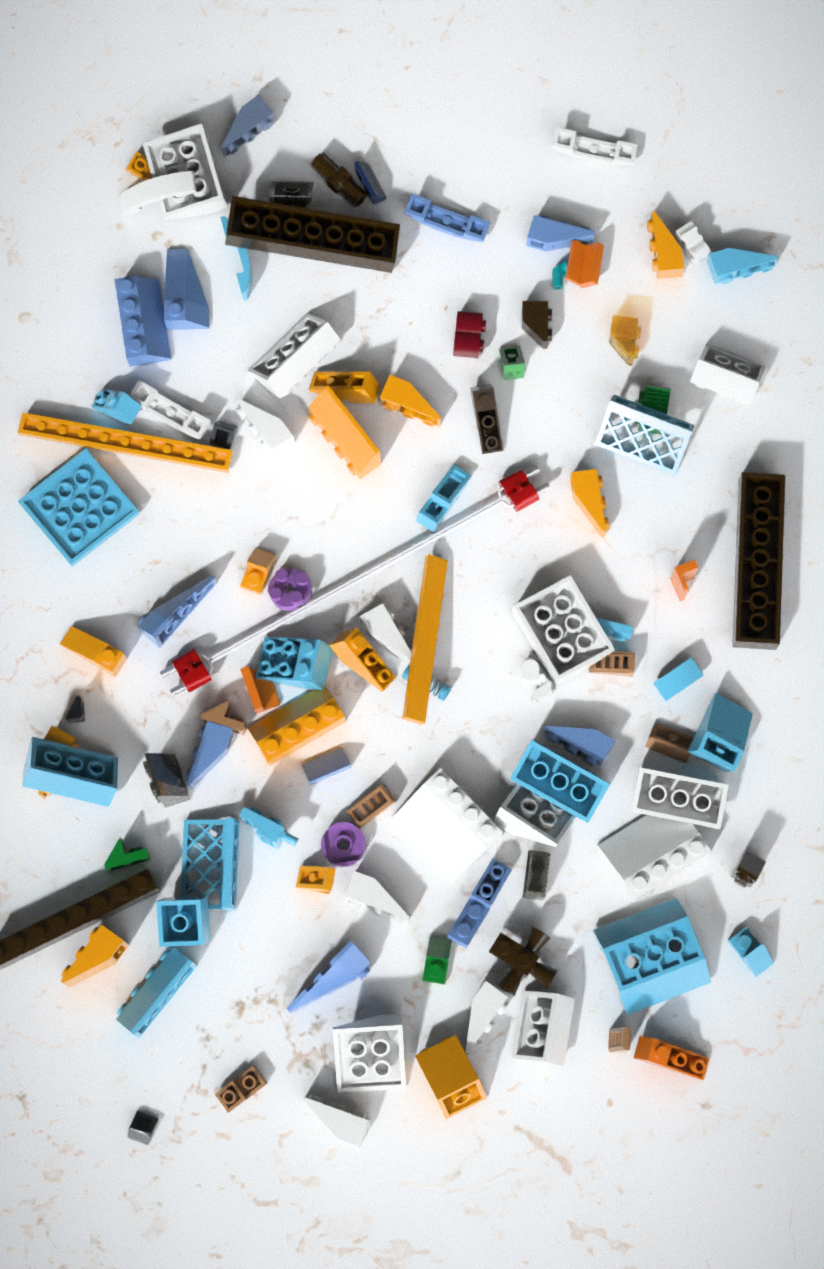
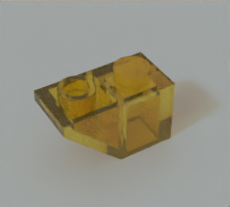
(623, 337)

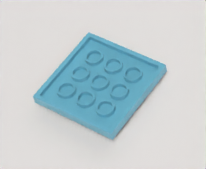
(78, 507)

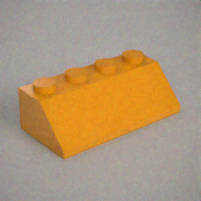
(344, 433)
(296, 725)

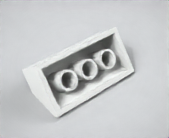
(295, 355)
(679, 798)

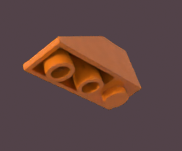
(671, 1057)

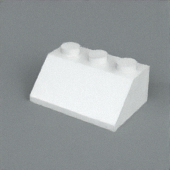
(727, 374)
(543, 1028)

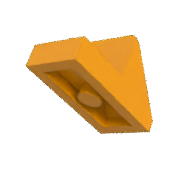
(258, 570)
(315, 878)

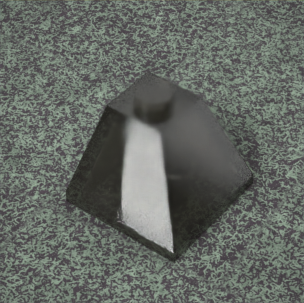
(291, 193)

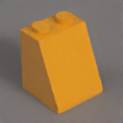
(450, 1076)

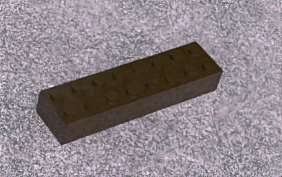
(312, 234)
(759, 561)

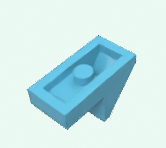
(618, 631)
(751, 952)

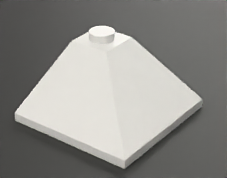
(533, 817)
(370, 1054)

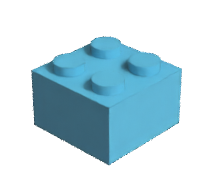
(183, 921)

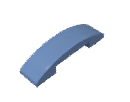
(445, 220)

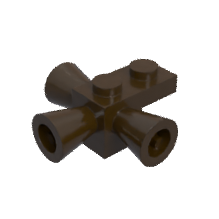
(522, 960)

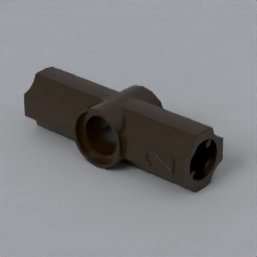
(339, 179)

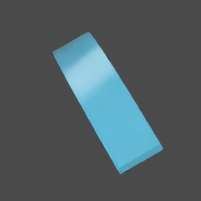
(244, 278)

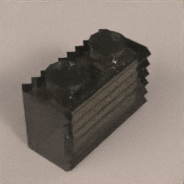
(536, 875)

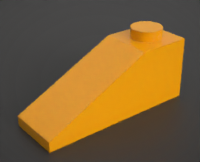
(353, 387)
(94, 651)

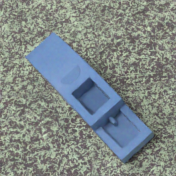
(479, 903)

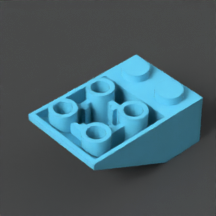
(294, 662)
(722, 734)

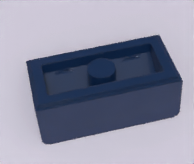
(369, 182)

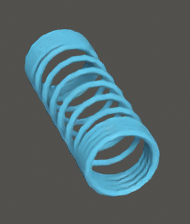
(443, 691)

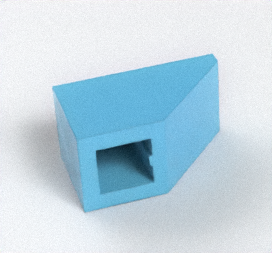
(116, 405)

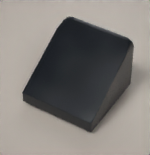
(223, 434)
(76, 712)
(142, 1127)

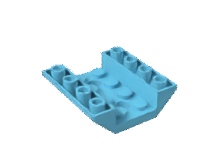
(660, 971)

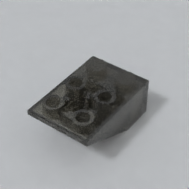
(166, 778)

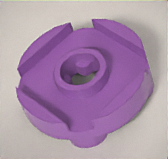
(285, 578)
(333, 836)

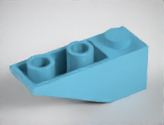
(736, 263)

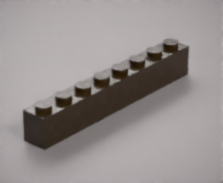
(77, 917)

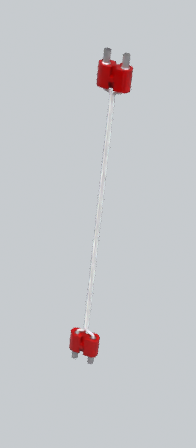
(514, 486)

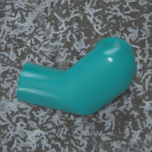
(558, 274)

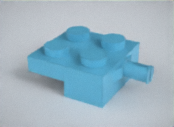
(268, 830)

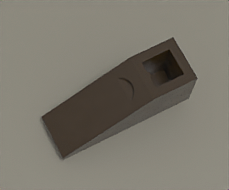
(486, 418)

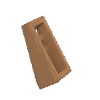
(620, 671)
(373, 794)
(619, 1040)

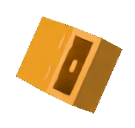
(99, 954)

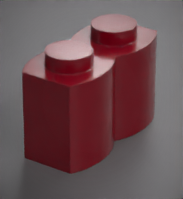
(468, 334)

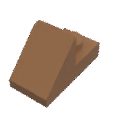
(220, 716)

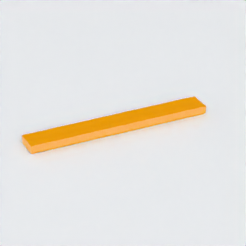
(425, 639)

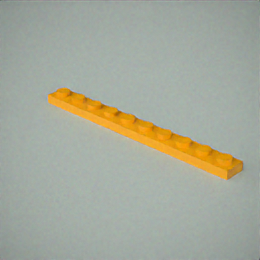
(125, 442)

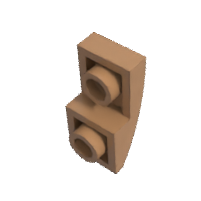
(241, 1088)

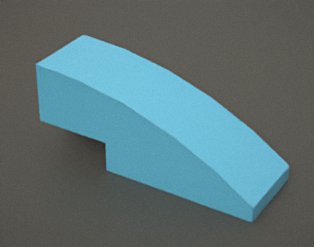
(443, 498)

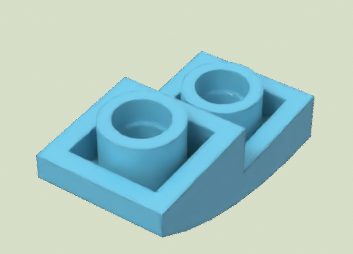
(678, 679)

